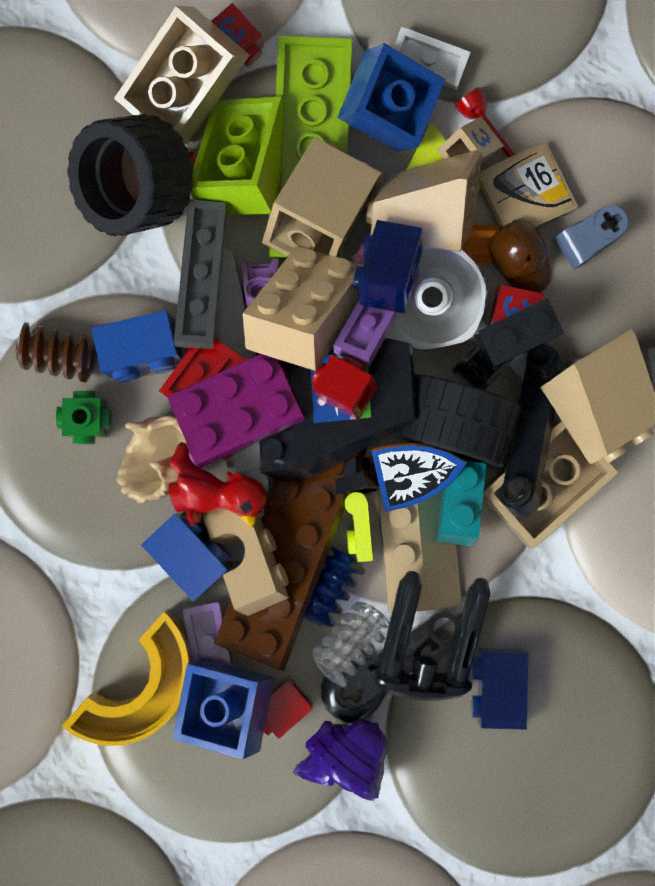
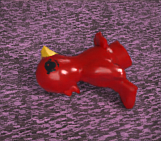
(203, 492)

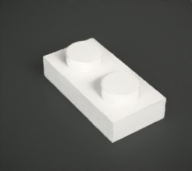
(433, 54)

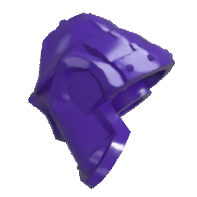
(346, 756)

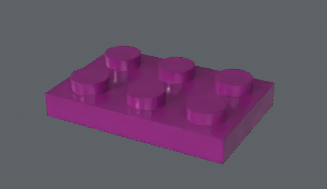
(235, 409)

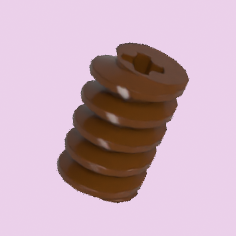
(55, 354)

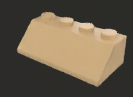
(411, 545)

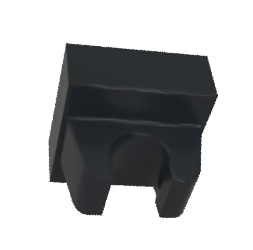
(358, 477)

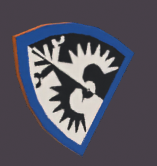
(413, 472)

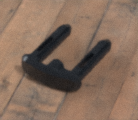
(425, 682)

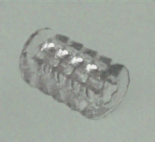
(348, 641)

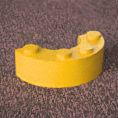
(134, 719)

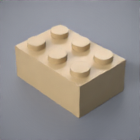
(183, 72)
(302, 308)
(565, 487)

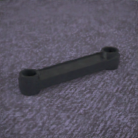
(532, 434)

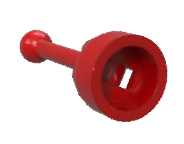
(475, 106)

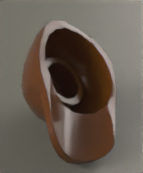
(509, 253)

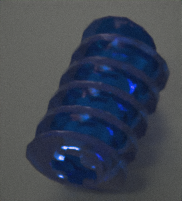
(331, 587)

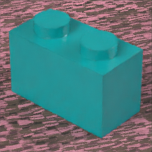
(462, 506)

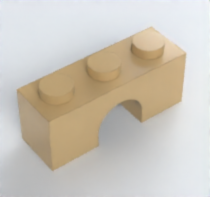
(258, 579)

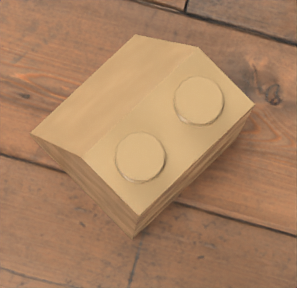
(433, 197)
(320, 201)
(606, 399)

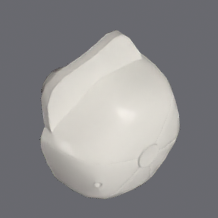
(443, 302)

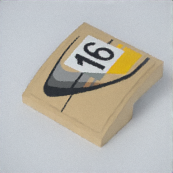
(527, 188)

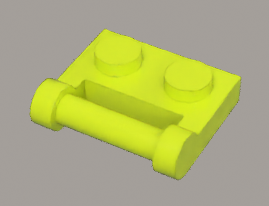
(360, 537)

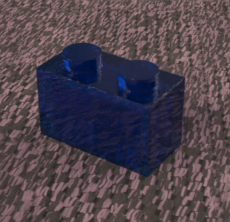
(389, 266)
(501, 688)

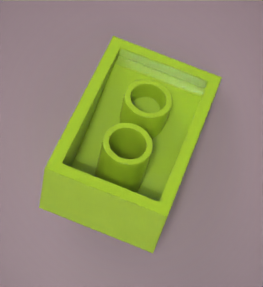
(241, 155)

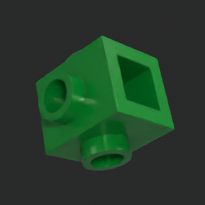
(98, 417)

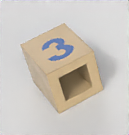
(472, 137)

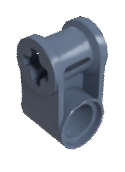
(587, 238)

